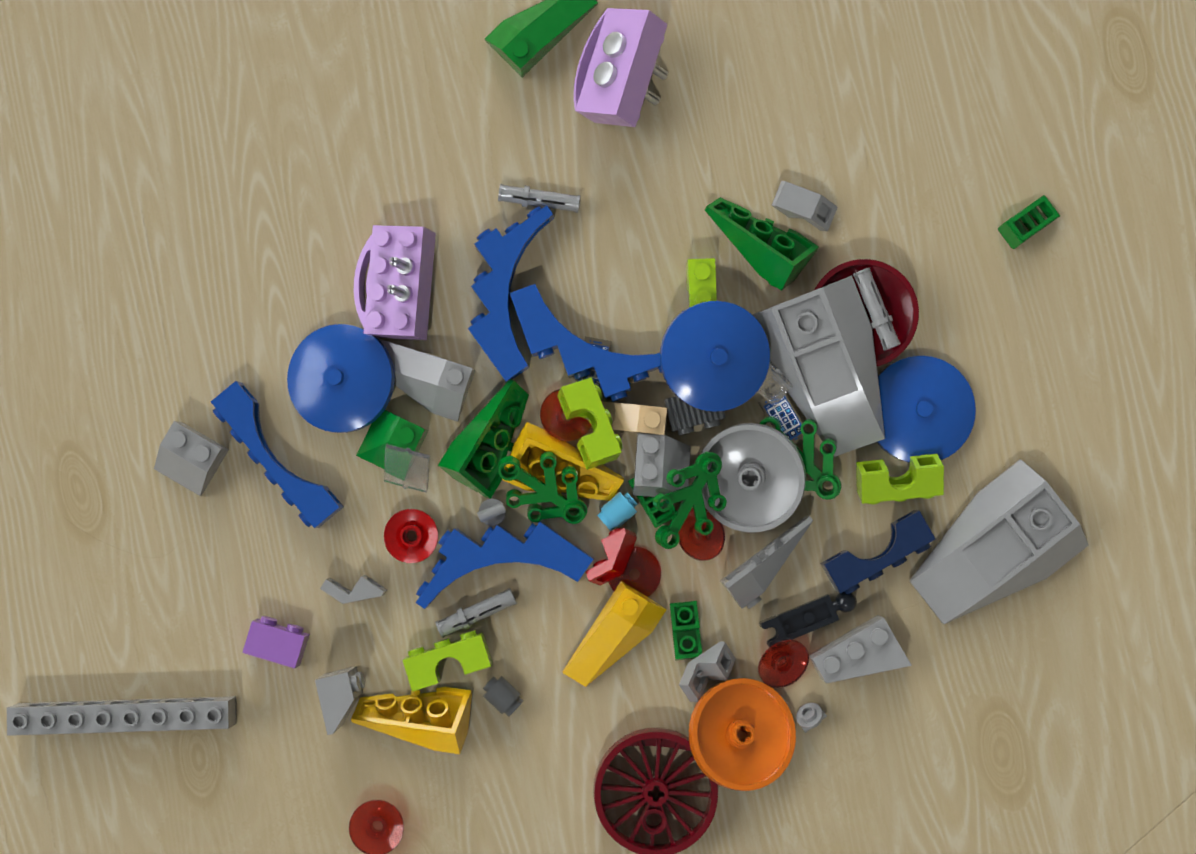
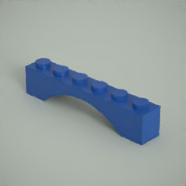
(242, 413)

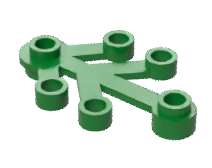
(807, 455)
(544, 491)
(691, 497)

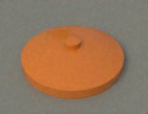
(742, 734)

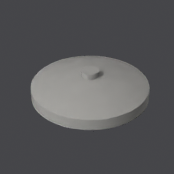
(758, 477)

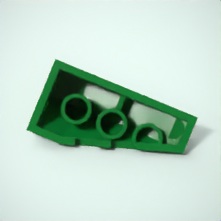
(535, 31)
(769, 250)
(485, 441)

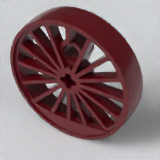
(660, 738)

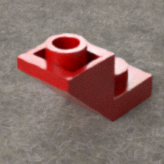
(618, 550)

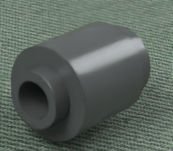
(502, 695)

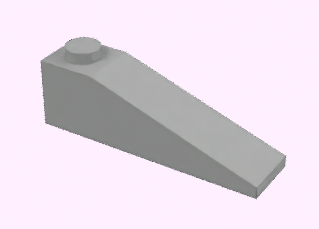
(431, 380)
(756, 574)

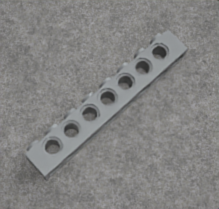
(121, 715)

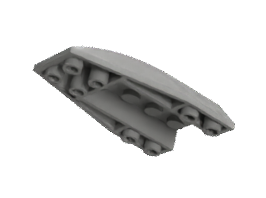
(830, 360)
(999, 544)

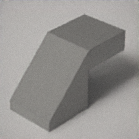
(364, 589)
(711, 665)

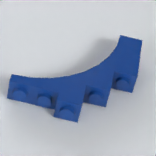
(493, 288)
(546, 334)
(464, 555)

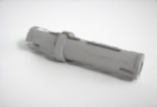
(538, 198)
(880, 319)
(474, 613)

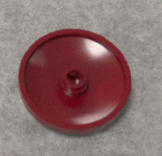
(897, 298)

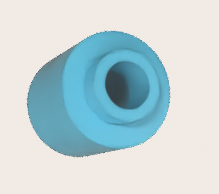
(618, 510)

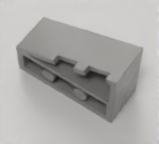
(860, 652)

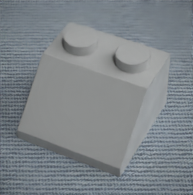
(189, 457)
(654, 460)
(338, 695)

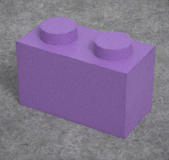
(276, 642)

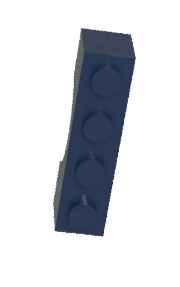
(907, 535)

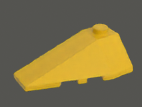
(593, 483)
(617, 630)
(425, 719)

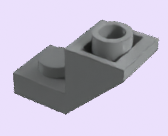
(804, 204)

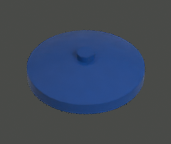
(715, 356)
(340, 378)
(925, 408)

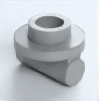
(492, 512)
(810, 716)

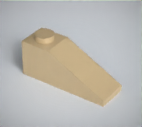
(637, 418)

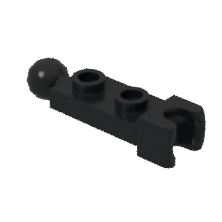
(808, 617)

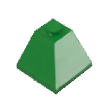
(393, 431)

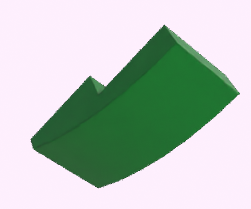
(685, 630)

